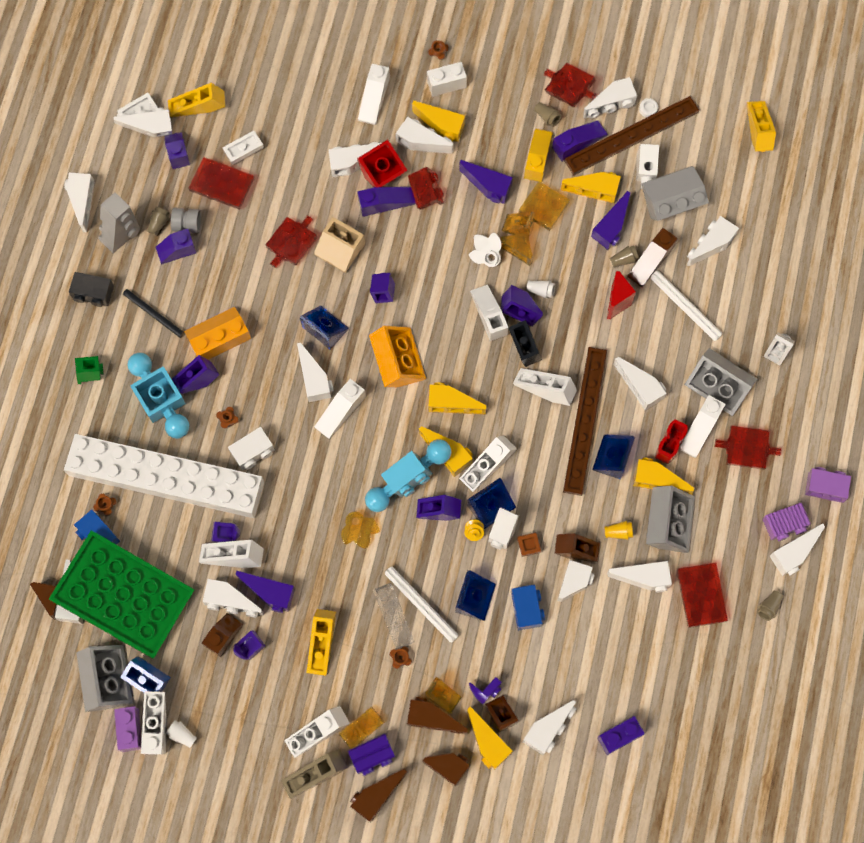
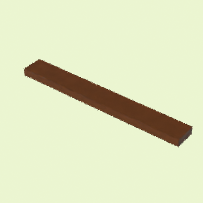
(631, 135)
(585, 421)

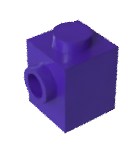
(382, 288)

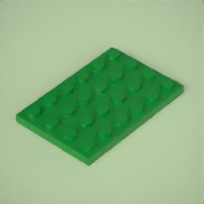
(121, 594)

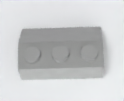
(674, 193)
(721, 380)
(670, 519)
(100, 677)

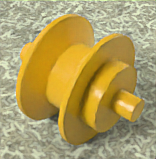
(474, 530)

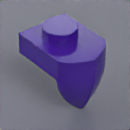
(225, 532)
(248, 646)
(491, 690)

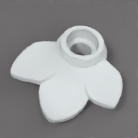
(484, 247)

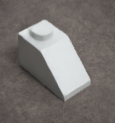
(575, 580)

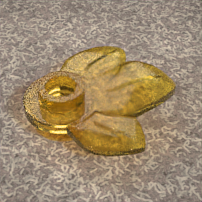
(361, 532)

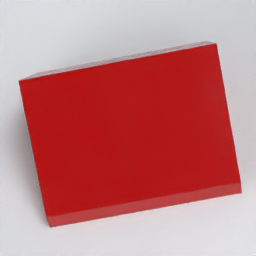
(381, 165)
(621, 295)

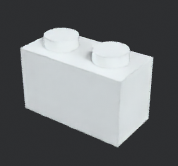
(446, 79)
(251, 449)

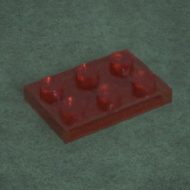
(221, 183)
(702, 595)

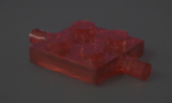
(570, 84)
(291, 241)
(747, 447)

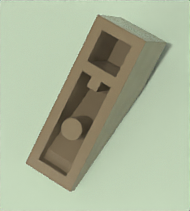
(314, 773)

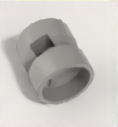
(186, 220)

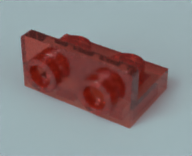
(426, 188)

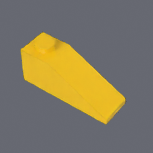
(197, 101)
(443, 121)
(761, 126)
(538, 155)
(597, 186)
(449, 400)
(460, 456)
(653, 474)
(321, 641)
(489, 743)

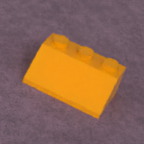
(218, 334)
(397, 356)

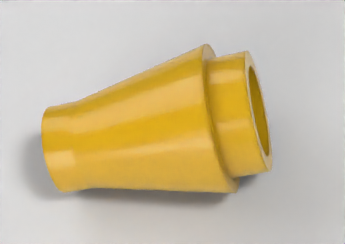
(620, 530)

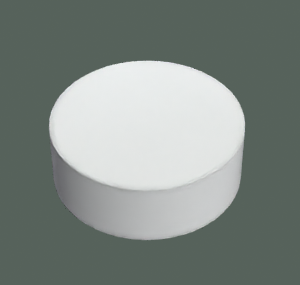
(648, 107)

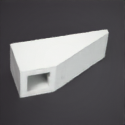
(616, 96)
(149, 123)
(419, 138)
(344, 160)
(717, 239)
(490, 313)
(488, 462)
(223, 595)
(154, 723)
(545, 729)
(317, 731)

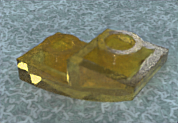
(361, 728)

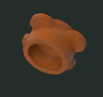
(438, 45)
(225, 423)
(102, 498)
(400, 652)

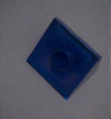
(323, 326)
(613, 455)
(488, 502)
(475, 596)

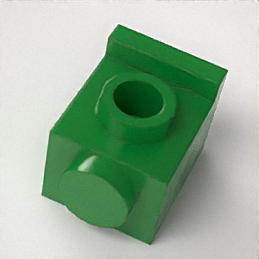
(88, 369)

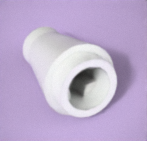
(541, 288)
(180, 734)

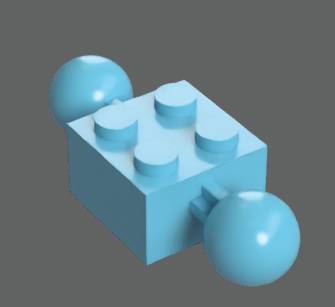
(158, 395)
(407, 474)

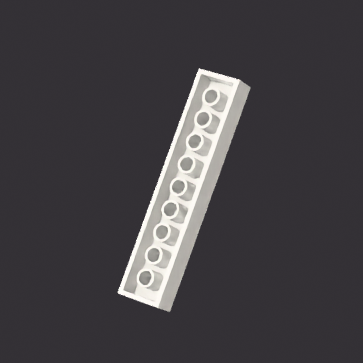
(164, 476)

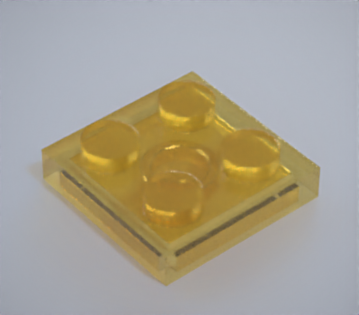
(546, 204)

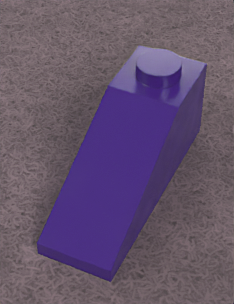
(578, 139)
(489, 182)
(384, 199)
(608, 230)
(273, 593)

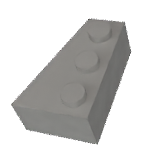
(117, 223)

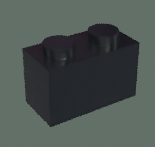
(91, 289)
(525, 343)

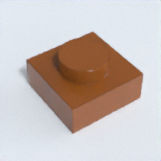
(528, 544)

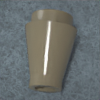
(548, 114)
(158, 220)
(625, 256)
(770, 606)

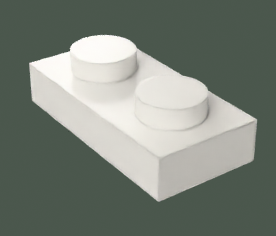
(142, 103)
(243, 147)

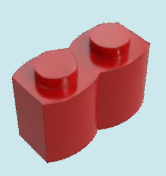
(670, 443)

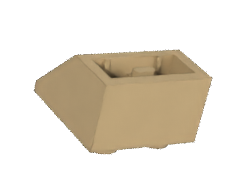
(339, 244)

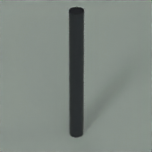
(153, 313)

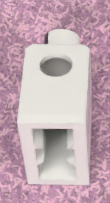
(647, 160)

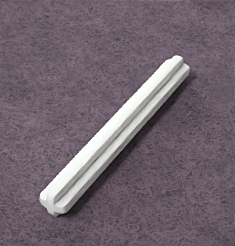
(686, 305)
(421, 604)

